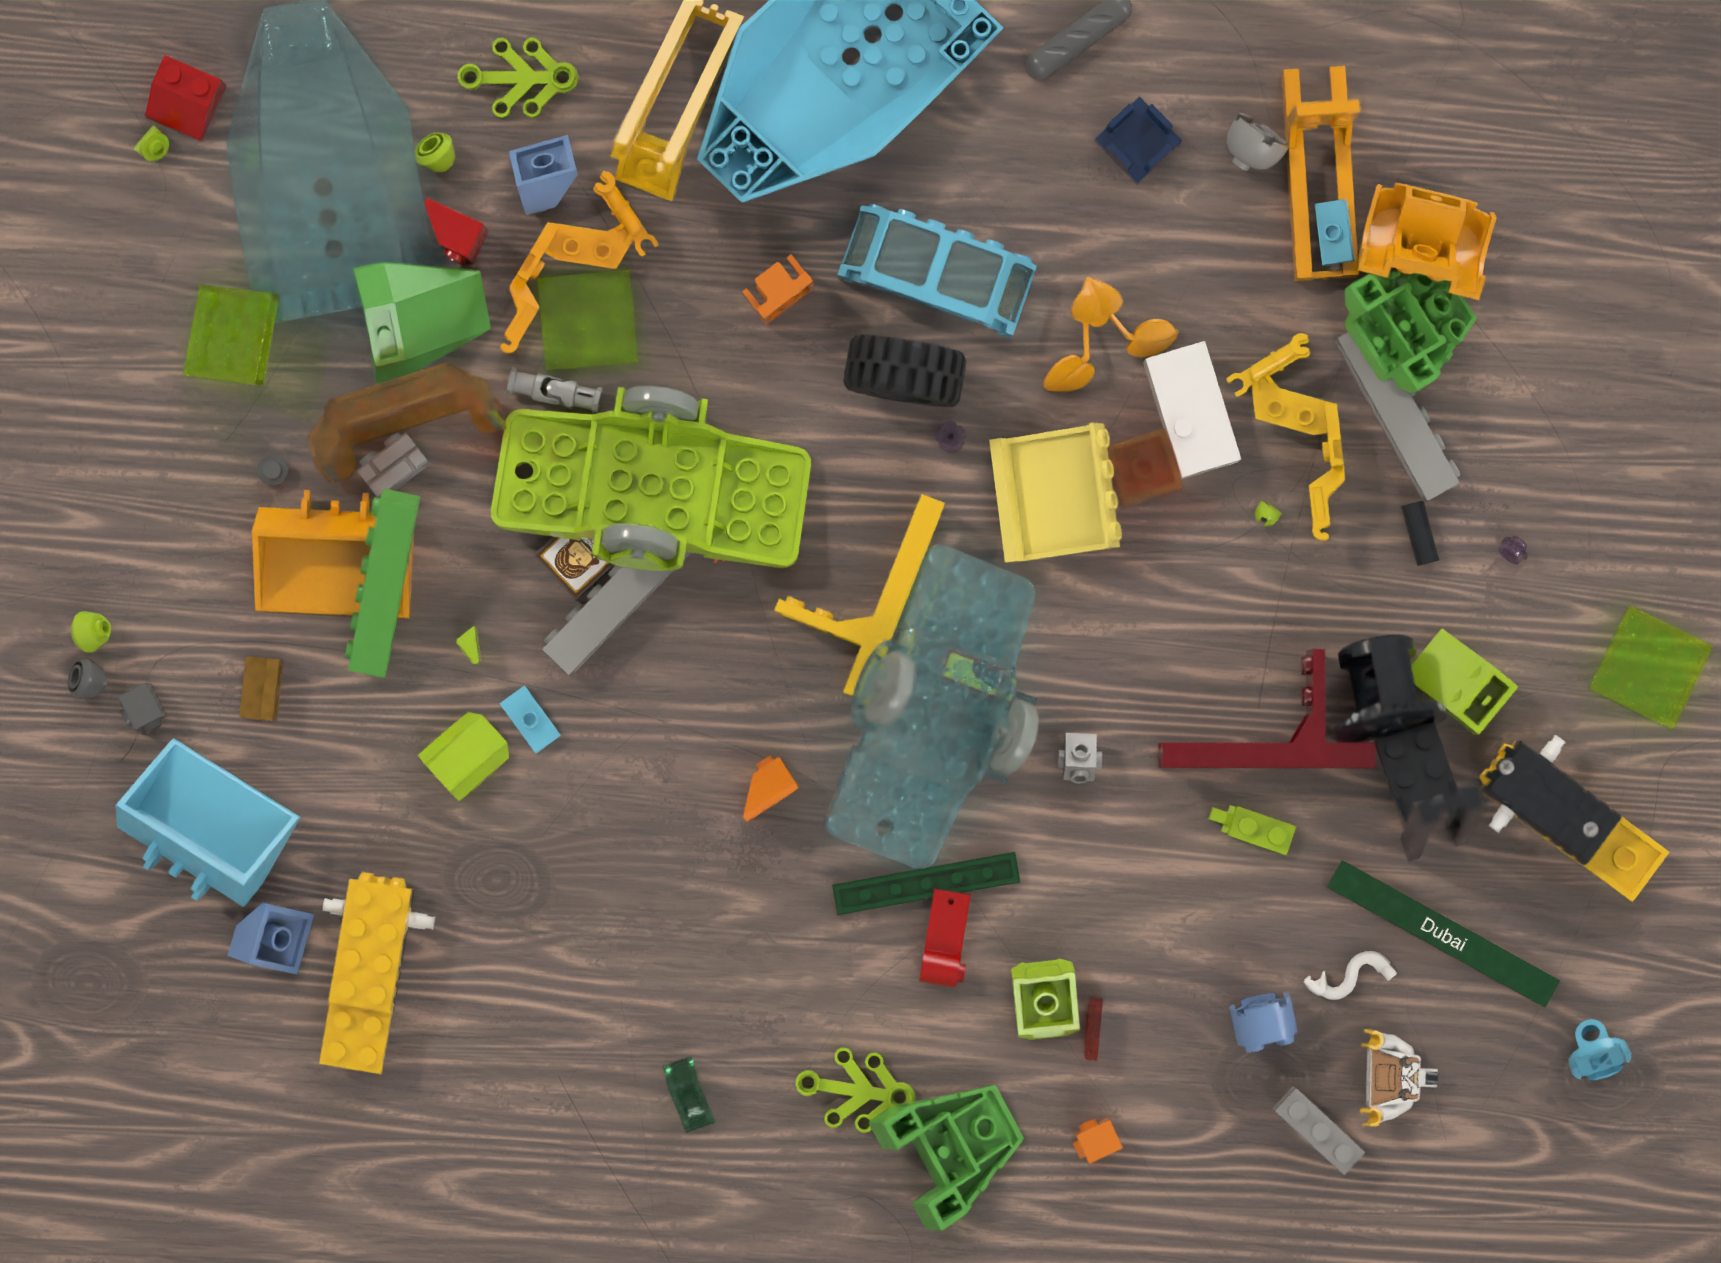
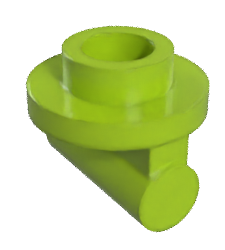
(153, 145)

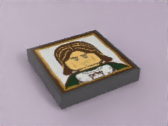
(572, 564)

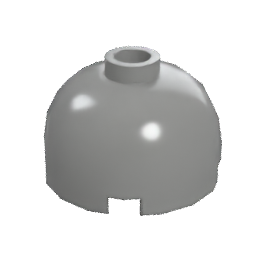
(1254, 144)

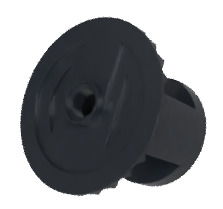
(1384, 689)

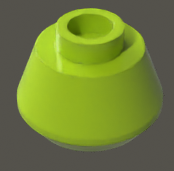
(435, 152)
(90, 631)

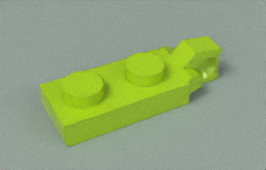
(1254, 828)

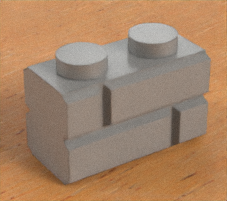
(392, 465)

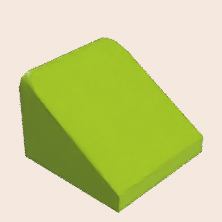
(470, 645)

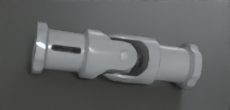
(559, 391)

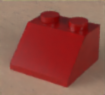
(184, 97)
(456, 233)

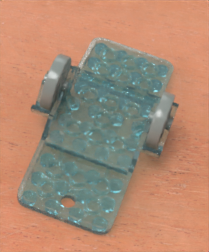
(937, 709)

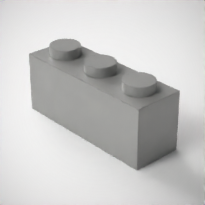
(1318, 1130)

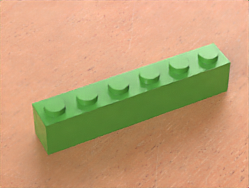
(383, 582)

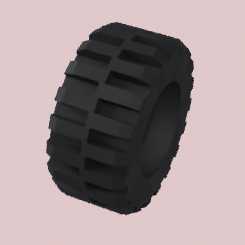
(904, 370)

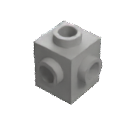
(1080, 757)

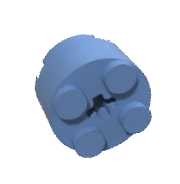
(1264, 1021)

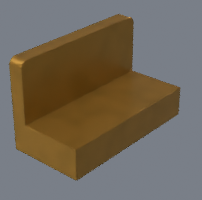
(261, 688)

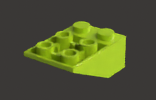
(1461, 682)

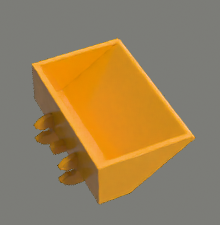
(314, 559)

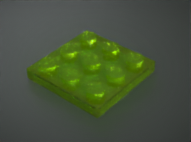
(588, 320)
(231, 335)
(1650, 667)

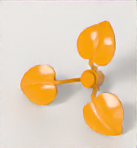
(1094, 306)

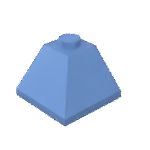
(543, 173)
(272, 938)

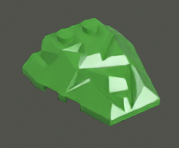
(1406, 326)

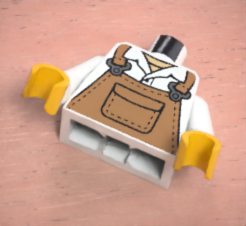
(1392, 1077)

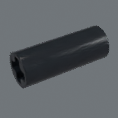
(1420, 533)

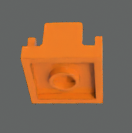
(779, 290)

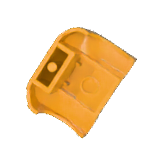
(1427, 236)

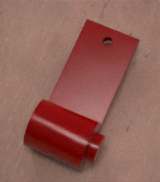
(945, 939)

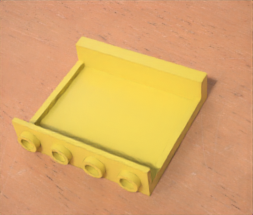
(1055, 493)

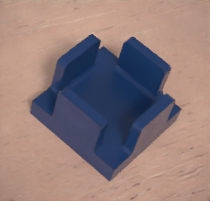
(1138, 139)

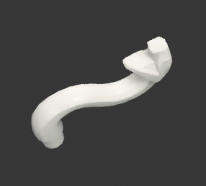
(1372, 958)

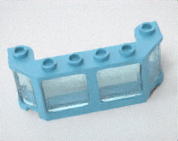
(938, 267)

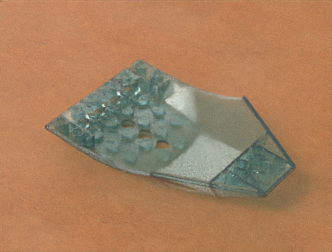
(312, 113)

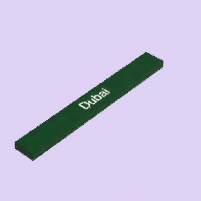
(1443, 933)

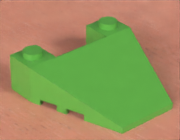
(960, 1142)

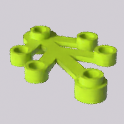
(523, 77)
(861, 1091)

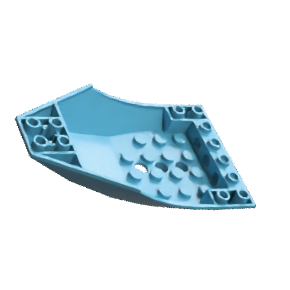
(802, 112)

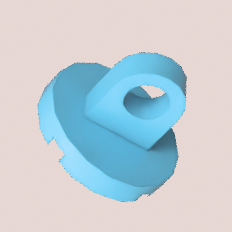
(1599, 1057)

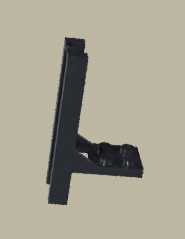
(1415, 773)

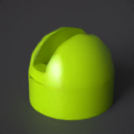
(1268, 512)

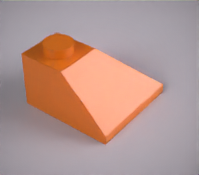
(768, 786)

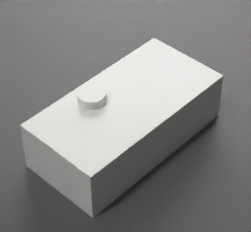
(1192, 409)

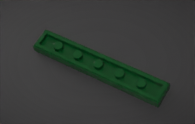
(920, 883)

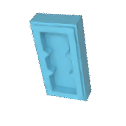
(1334, 232)
(530, 719)

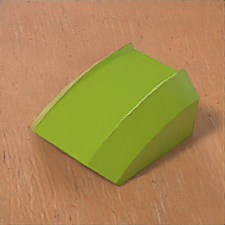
(466, 754)
(1045, 999)

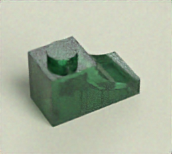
(688, 1094)

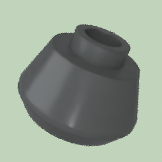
(86, 679)

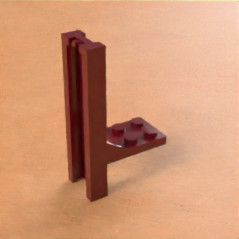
(1304, 749)

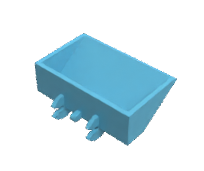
(205, 823)

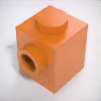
(1096, 1140)

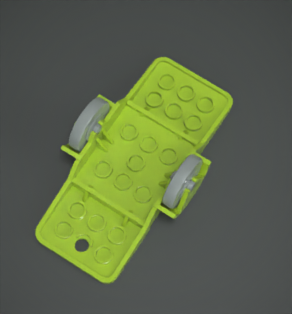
(652, 484)

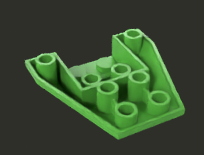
(418, 313)

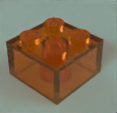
(1144, 468)

